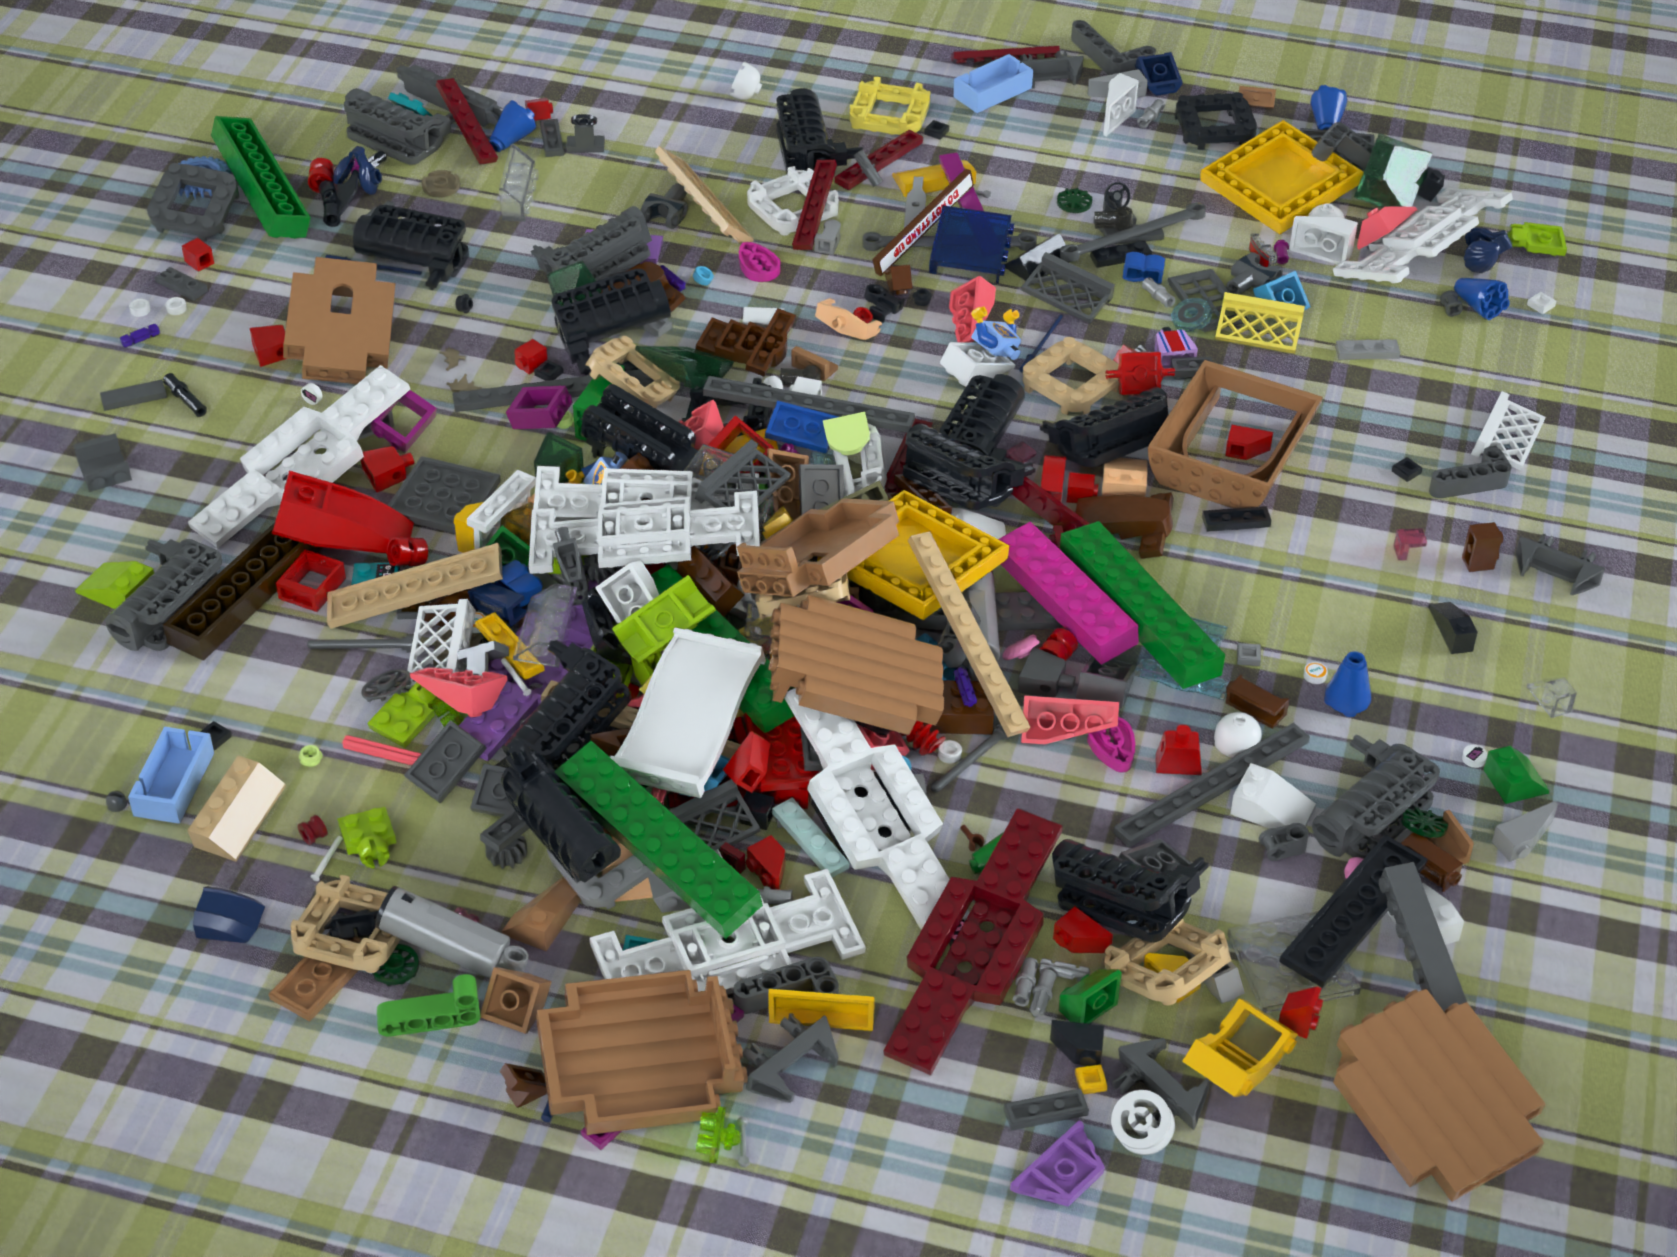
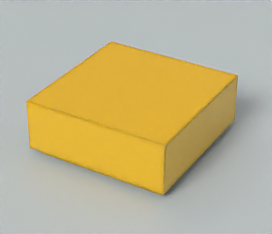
(1091, 1079)

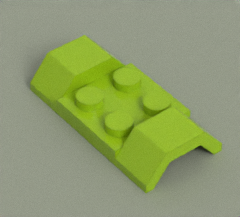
(652, 626)

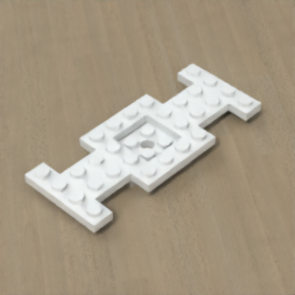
(1416, 234)
(618, 485)
(664, 521)
(767, 934)

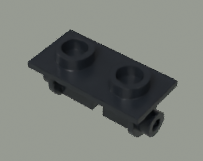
(342, 925)

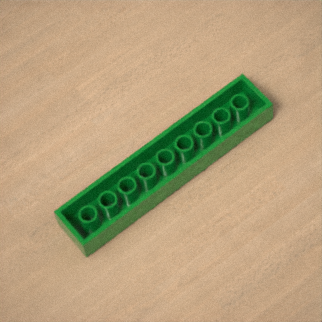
(260, 177)
(1162, 624)
(758, 697)
(660, 840)

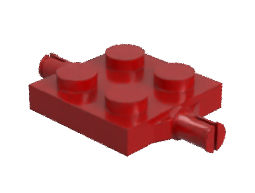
(1139, 372)

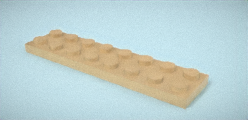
(703, 196)
(414, 585)

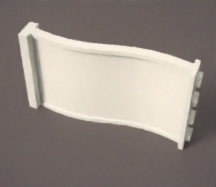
(688, 711)

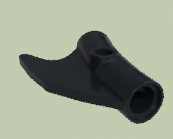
(337, 198)

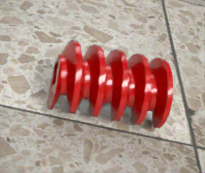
(923, 738)

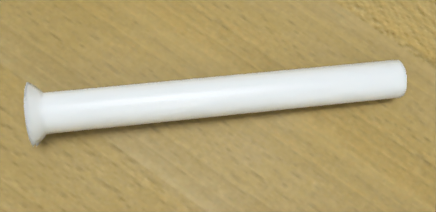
(526, 691)
(321, 867)

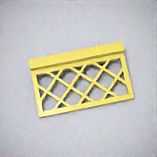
(1245, 305)

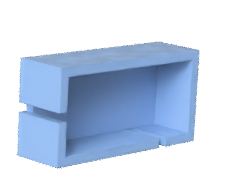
(993, 83)
(171, 775)

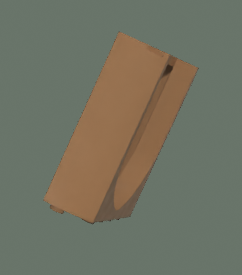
(1169, 447)

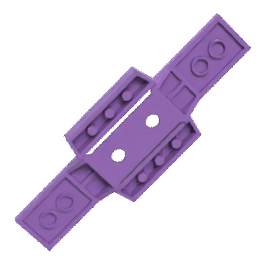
(511, 707)

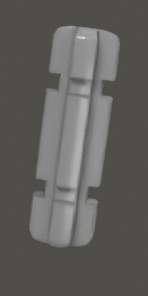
(1064, 969)

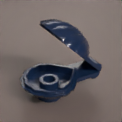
(368, 175)
(1484, 248)

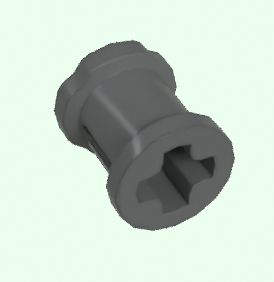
(1452, 301)

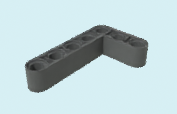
(1103, 53)
(1345, 141)
(952, 651)

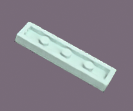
(810, 837)

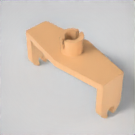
(844, 321)

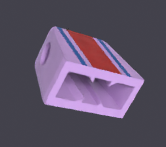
(1174, 345)

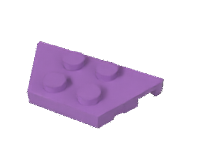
(1062, 1169)

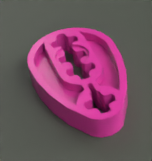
(752, 254)
(1123, 746)

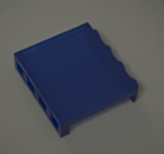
(972, 241)

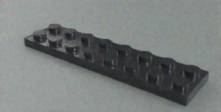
(1347, 915)

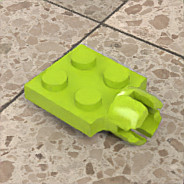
(1538, 238)
(404, 715)
(368, 835)

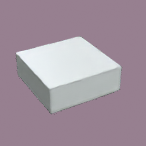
(1541, 302)

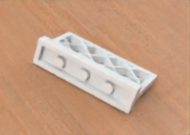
(1501, 414)
(508, 496)
(459, 640)

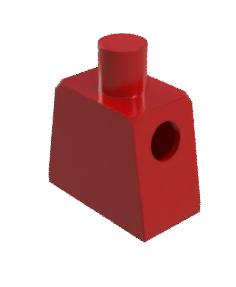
(268, 343)
(385, 467)
(1179, 752)

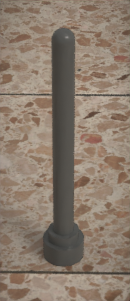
(404, 643)
(999, 734)

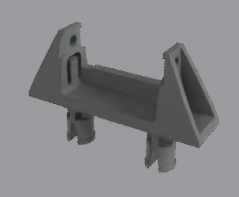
(1055, 68)
(1540, 555)
(570, 562)
(1142, 1067)
(765, 1078)

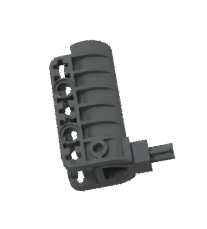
(393, 128)
(606, 250)
(183, 573)
(1376, 799)

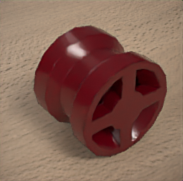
(312, 829)

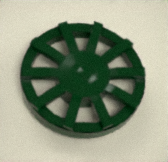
(1074, 201)
(1424, 823)
(396, 965)

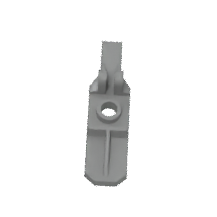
(915, 197)

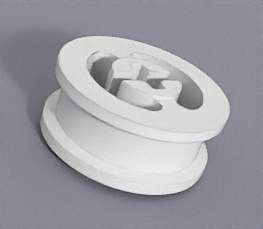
(1133, 1108)

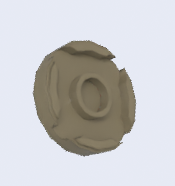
(440, 183)

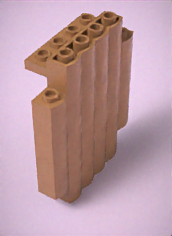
(855, 665)
(640, 1051)
(1438, 1093)

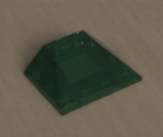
(1392, 173)
(686, 363)

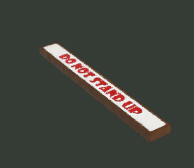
(922, 222)

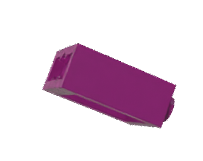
(417, 405)
(524, 415)

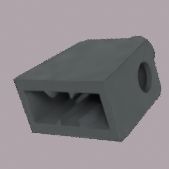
(1044, 675)

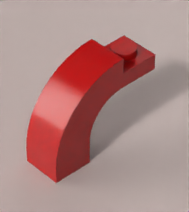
(1053, 475)

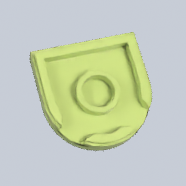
(847, 433)

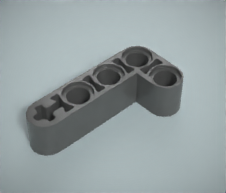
(1488, 475)
(806, 976)

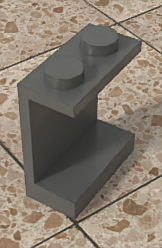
(102, 462)

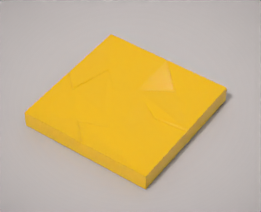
(1280, 177)
(895, 571)

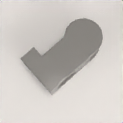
(829, 239)

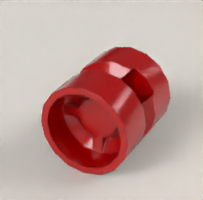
(319, 171)
(407, 551)
(1060, 643)

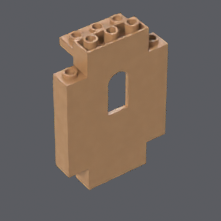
(339, 344)
(840, 535)

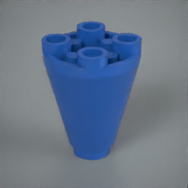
(1328, 106)
(512, 126)
(1483, 295)
(1350, 686)

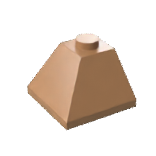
(514, 998)

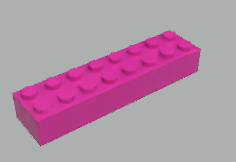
(1068, 594)

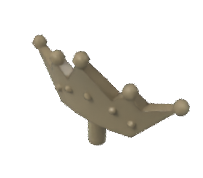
(452, 357)
(462, 385)

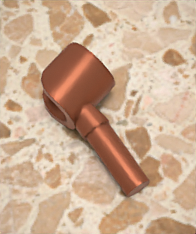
(973, 838)

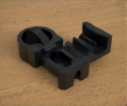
(883, 300)

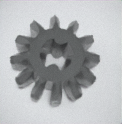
(594, 572)
(508, 856)

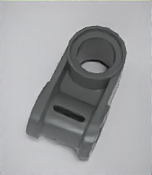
(1286, 841)

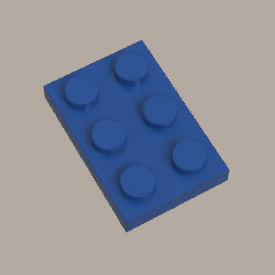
(798, 426)

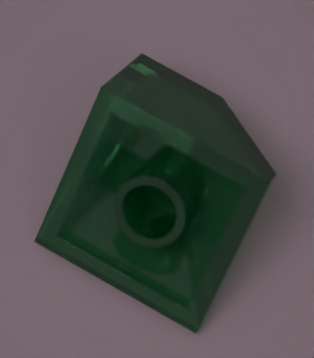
(569, 278)
(559, 453)

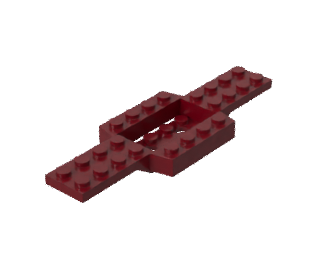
(994, 955)

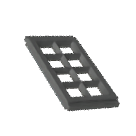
(1195, 277)

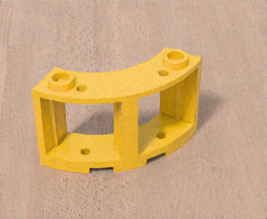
(1228, 1064)

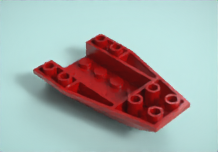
(336, 516)

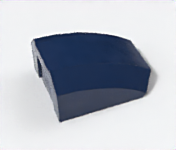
(1160, 72)
(226, 915)

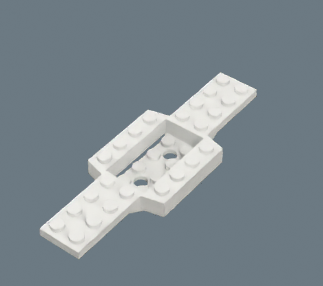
(339, 433)
(856, 819)

